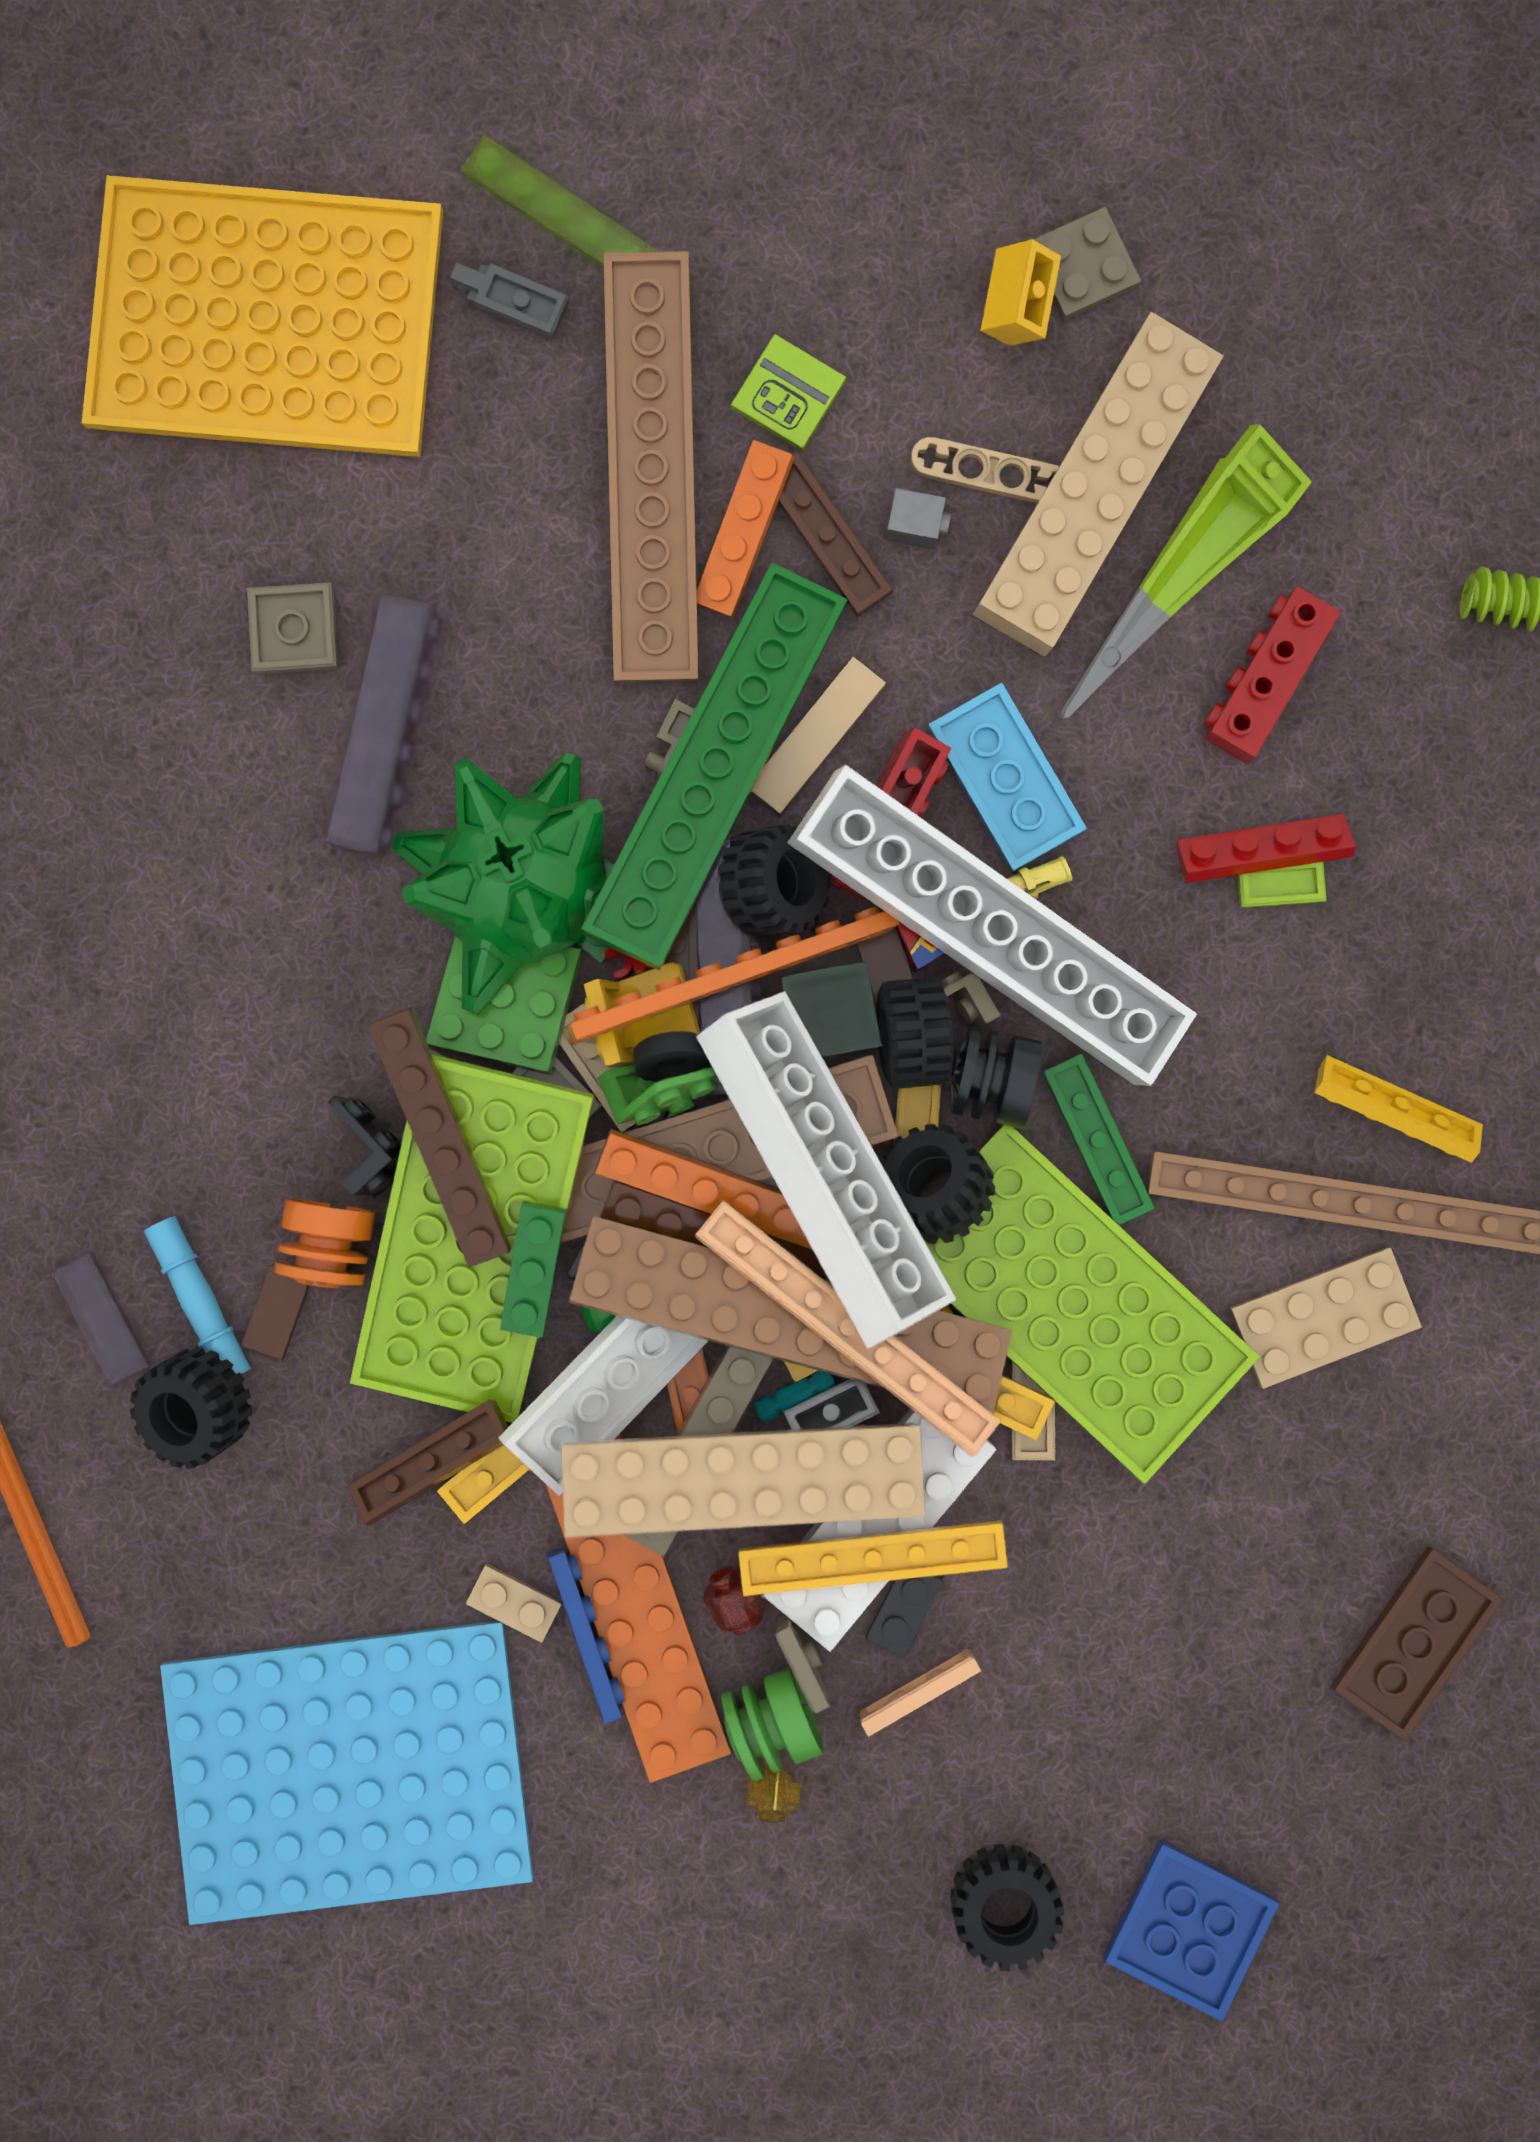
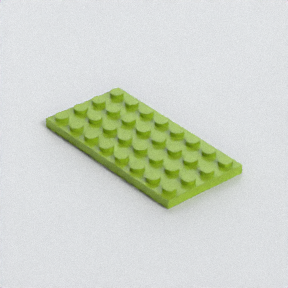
(1090, 1311)
(430, 1316)

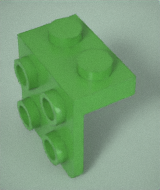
(644, 1100)

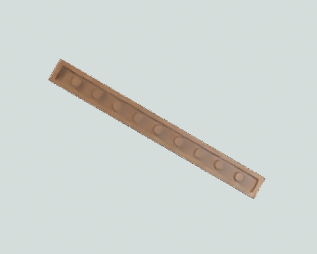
(1344, 1202)

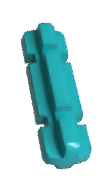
(793, 1395)

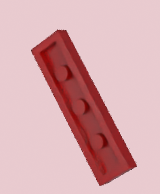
(1265, 848)

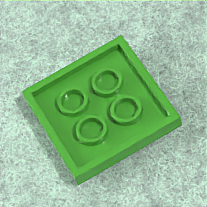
(520, 1021)

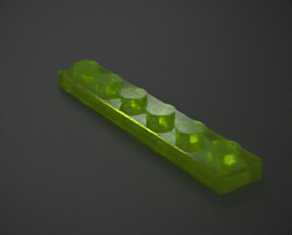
(549, 203)

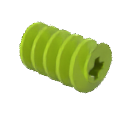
(1502, 597)

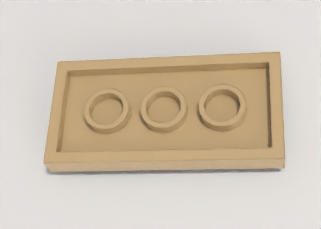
(1326, 1317)

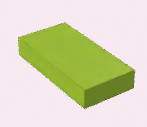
(1283, 886)

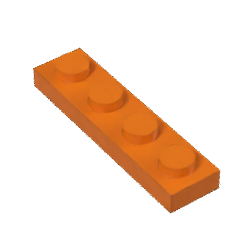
(744, 528)

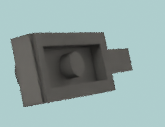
(512, 297)

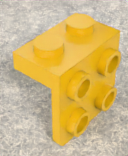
(617, 1046)

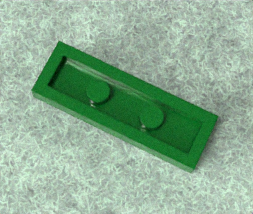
(533, 1269)

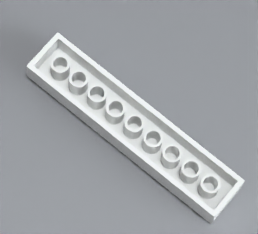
(991, 927)

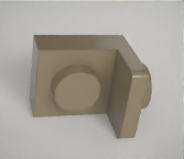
(974, 1001)

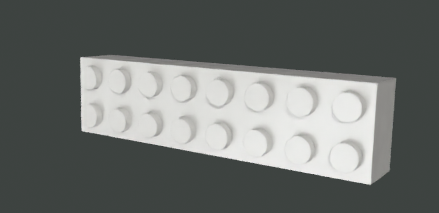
(825, 1168)

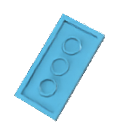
(1007, 777)

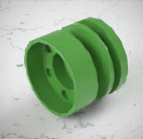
(771, 1724)

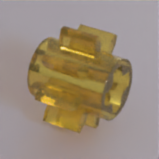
(774, 1796)

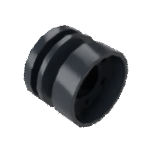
(996, 1077)

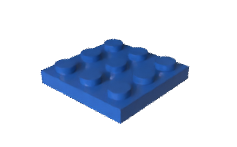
(1191, 1930)

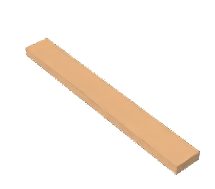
(822, 1311)

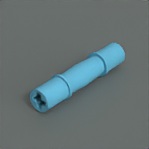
(194, 1292)

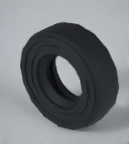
(669, 1056)

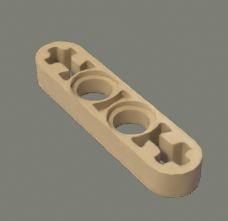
(992, 464)

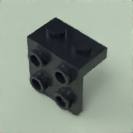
(377, 1171)

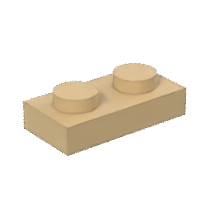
(514, 1602)

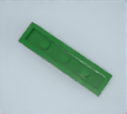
(1098, 1139)

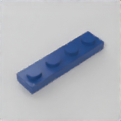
(593, 1651)

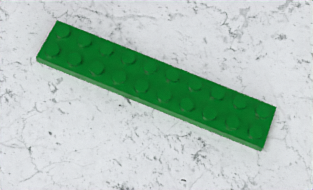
(714, 767)

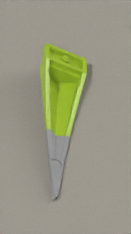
(1231, 512)

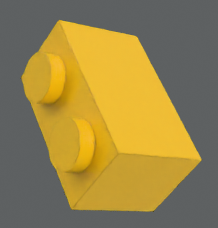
(1020, 292)

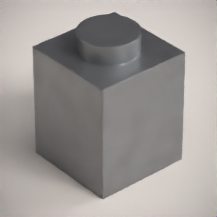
(917, 519)

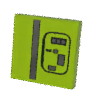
(788, 392)

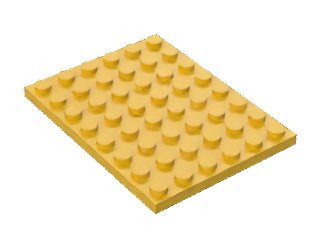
(263, 316)

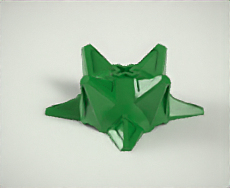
(470, 878)

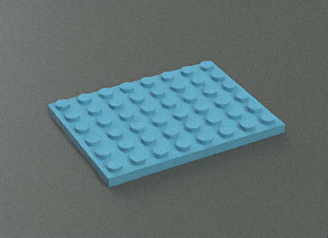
(346, 1772)

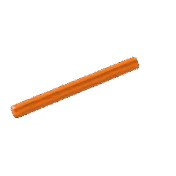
(40, 1548)

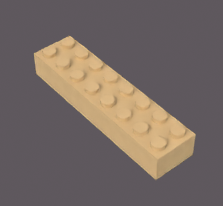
(1098, 484)
(742, 1479)

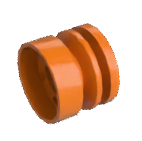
(324, 1243)

